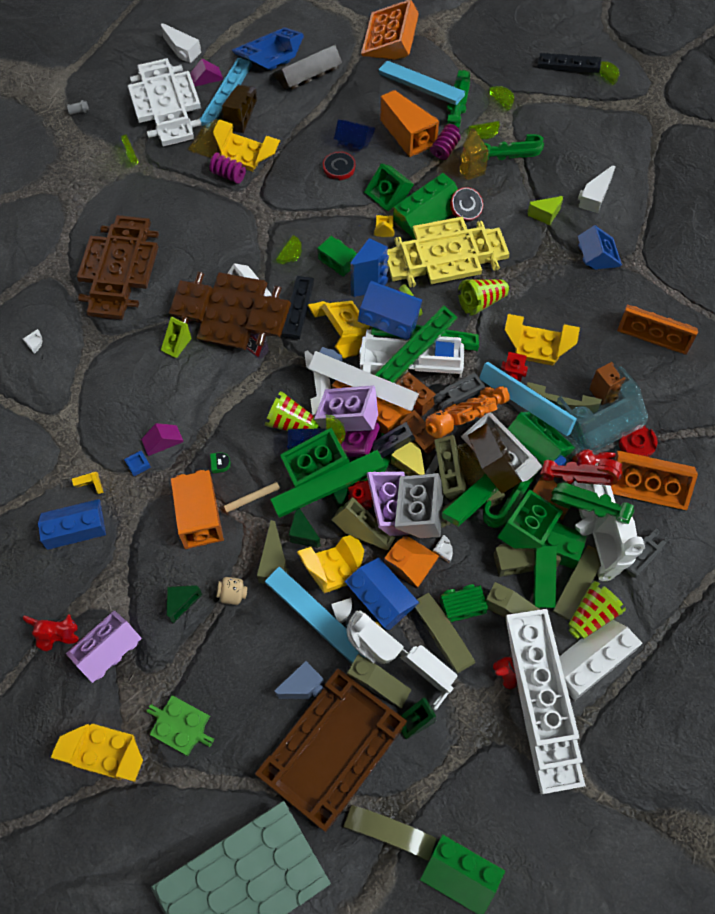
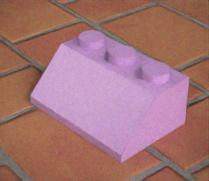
(351, 405)
(384, 493)
(103, 646)

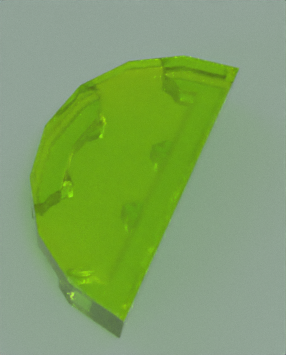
(609, 71)
(503, 96)
(486, 130)
(129, 150)
(291, 251)
(337, 426)

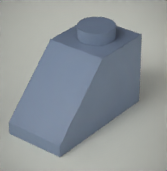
(301, 684)

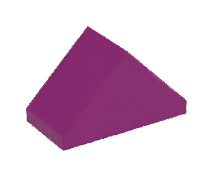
(205, 73)
(161, 438)

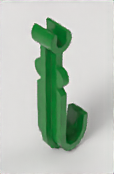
(463, 83)
(531, 147)
(570, 495)
(509, 506)

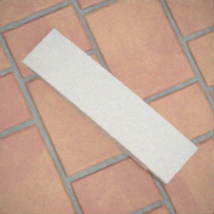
(545, 702)

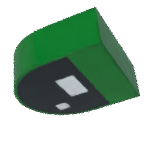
(219, 462)

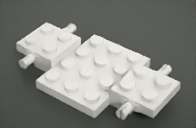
(166, 99)

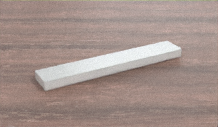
(356, 377)

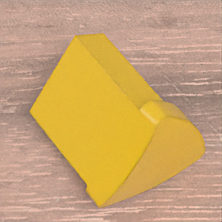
(384, 226)
(88, 479)

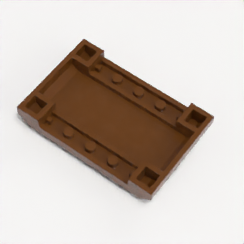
(331, 750)

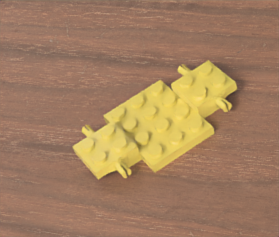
(446, 251)

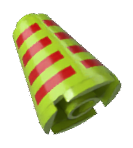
(480, 294)
(288, 414)
(595, 611)

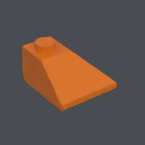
(410, 560)

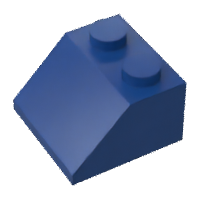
(598, 249)

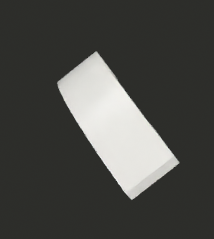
(321, 383)

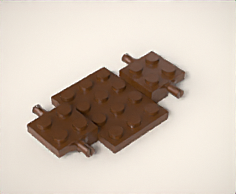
(116, 265)
(231, 309)

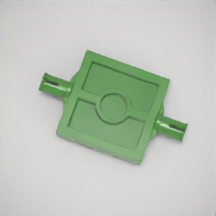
(180, 725)

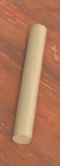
(251, 497)

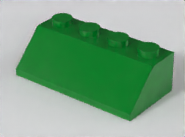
(426, 205)

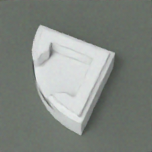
(33, 341)
(585, 526)
(444, 549)
(342, 609)

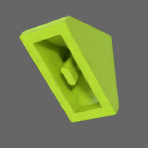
(545, 209)
(176, 337)

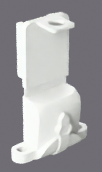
(378, 351)
(615, 541)
(381, 647)

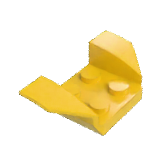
(241, 148)
(345, 320)
(540, 344)
(334, 565)
(100, 751)

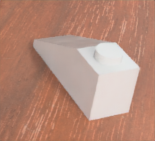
(183, 45)
(595, 191)

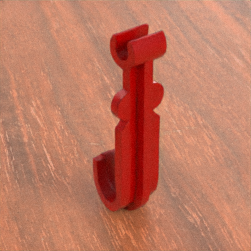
(605, 473)

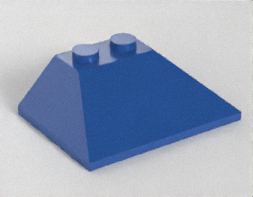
(272, 48)

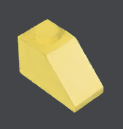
(408, 459)

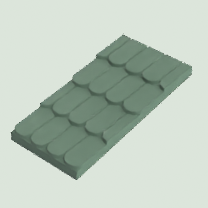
(252, 871)

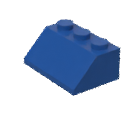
(369, 266)
(389, 310)
(71, 524)
(382, 593)

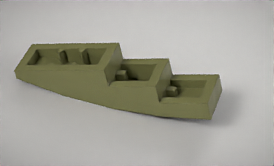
(444, 633)

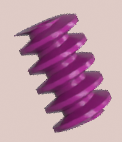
(446, 142)
(228, 169)

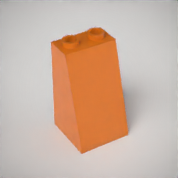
(408, 123)
(196, 509)

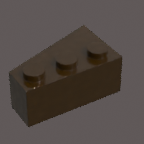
(239, 107)
(493, 458)

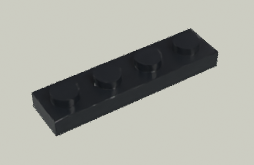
(569, 62)
(298, 308)
(391, 441)

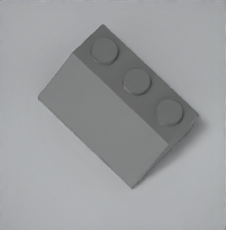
(420, 505)

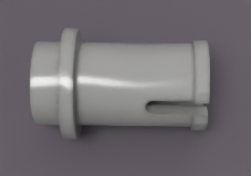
(78, 107)

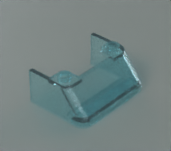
(612, 423)

